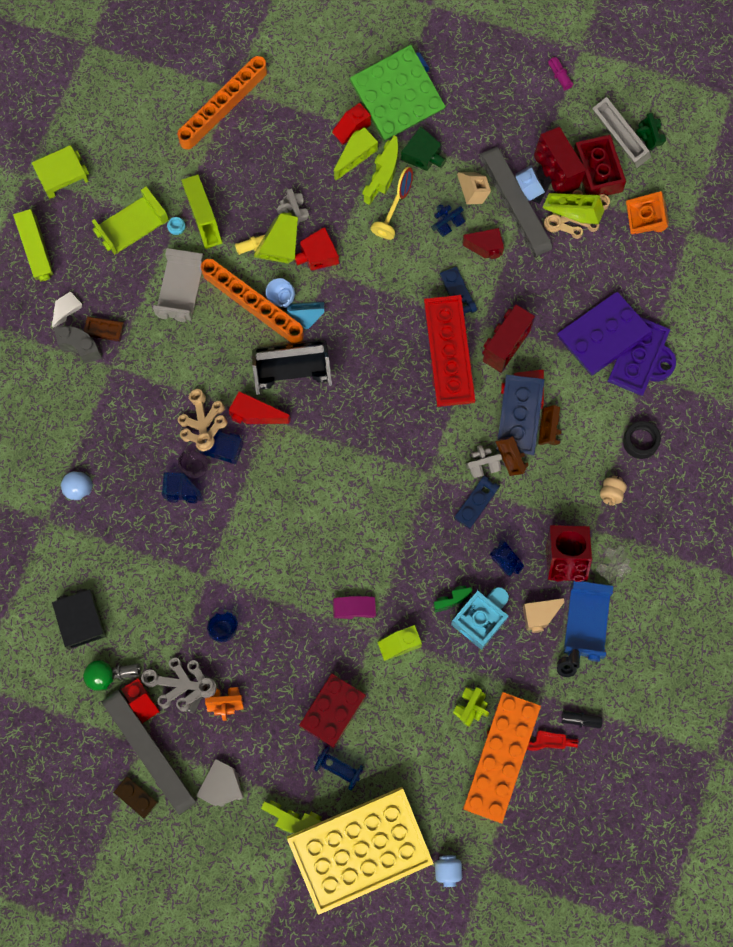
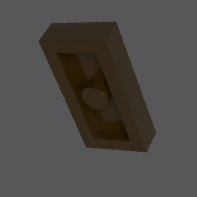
(135, 797)

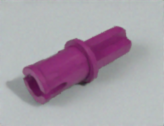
(560, 73)

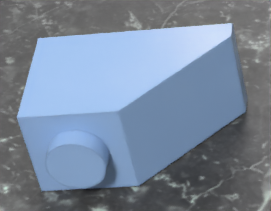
(529, 183)

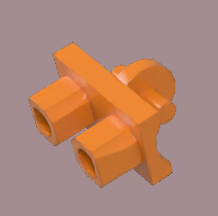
(225, 704)

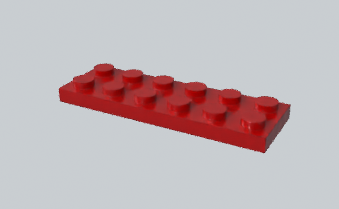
(449, 351)

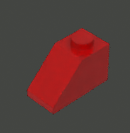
(352, 120)

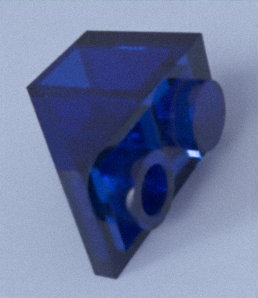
(179, 487)

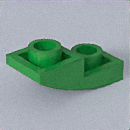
(458, 595)

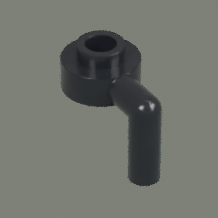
(568, 665)

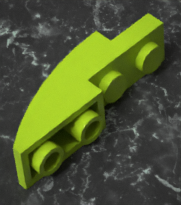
(385, 171)
(289, 821)

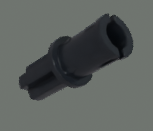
(581, 719)

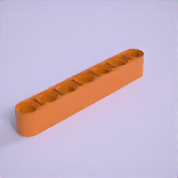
(225, 94)
(248, 294)

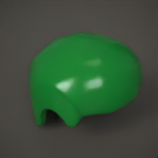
(98, 675)

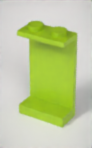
(131, 223)

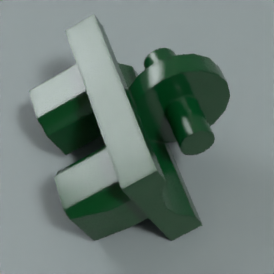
(649, 133)

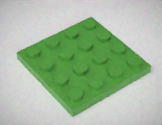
(397, 93)

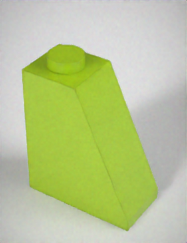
(279, 240)

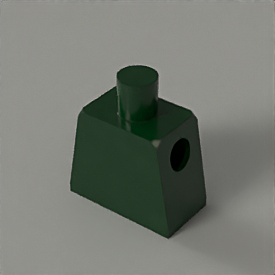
(423, 151)

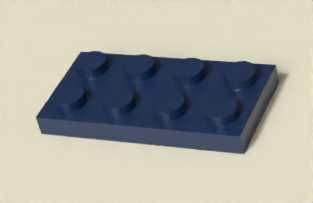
(521, 411)

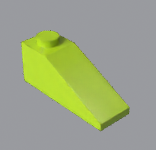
(359, 148)
(577, 207)

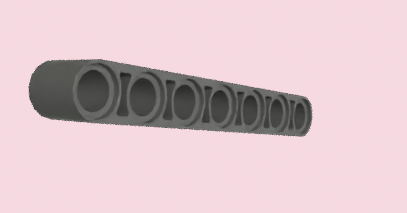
(516, 202)
(148, 752)

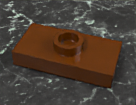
(104, 328)

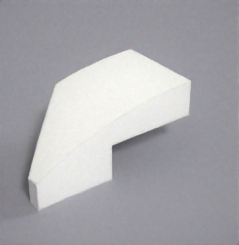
(64, 307)

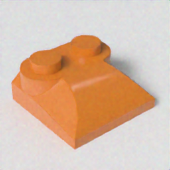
(647, 213)

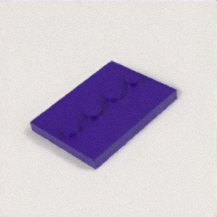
(604, 333)

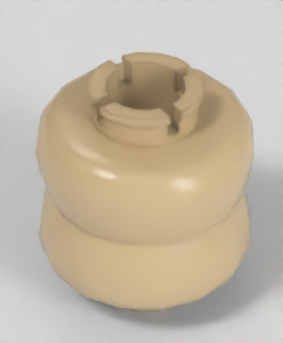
(613, 490)

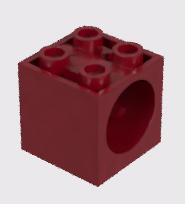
(573, 541)

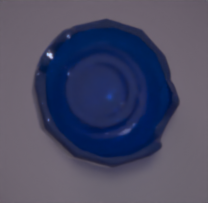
(222, 627)

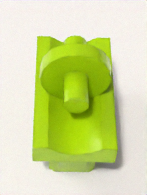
(474, 708)

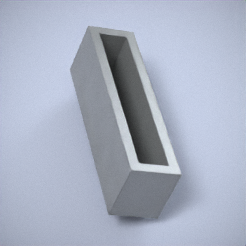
(621, 132)

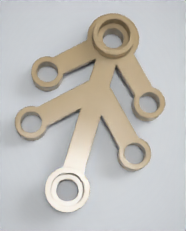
(560, 220)
(205, 439)

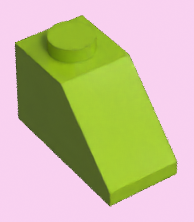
(400, 643)

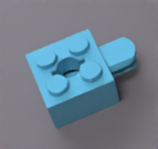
(482, 616)

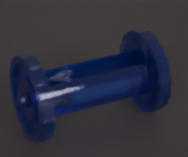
(339, 768)

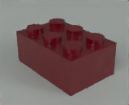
(559, 161)
(602, 166)
(507, 338)
(332, 711)

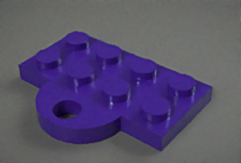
(643, 362)

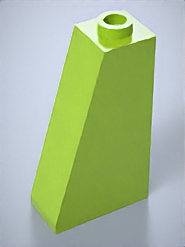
(201, 211)
(34, 245)

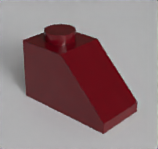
(485, 243)

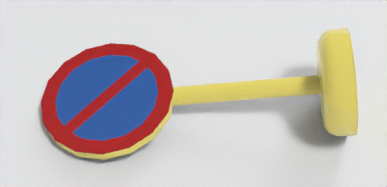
(382, 229)

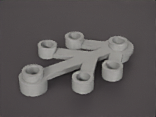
(181, 684)

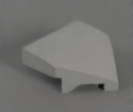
(221, 785)

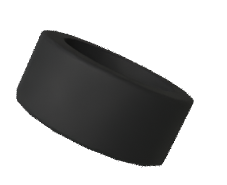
(641, 425)

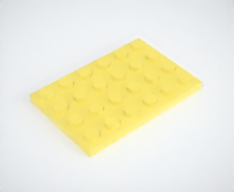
(360, 850)

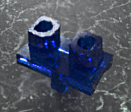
(455, 216)
(506, 559)

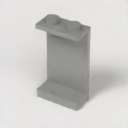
(179, 285)

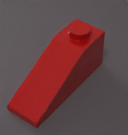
(253, 411)

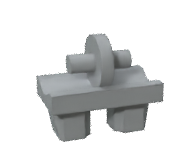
(290, 205)
(475, 466)

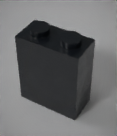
(78, 619)

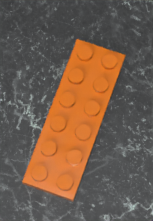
(502, 757)

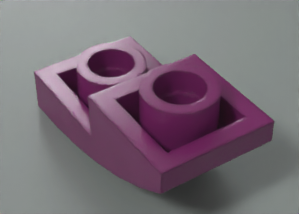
(354, 607)

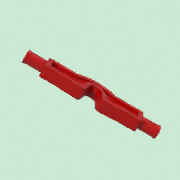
(550, 740)

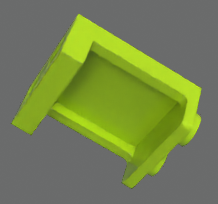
(60, 170)

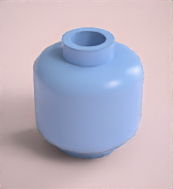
(448, 870)

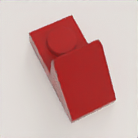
(140, 700)

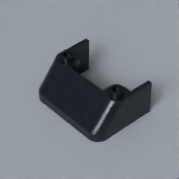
(290, 362)

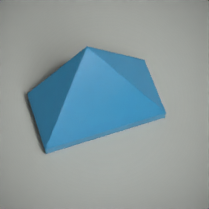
(306, 313)

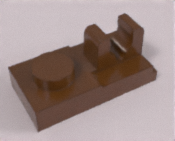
(548, 426)
(511, 456)

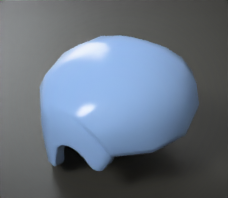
(280, 292)
(76, 485)

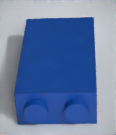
(588, 619)

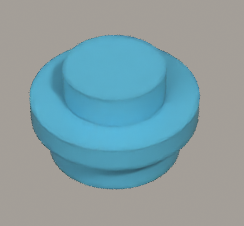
(176, 226)

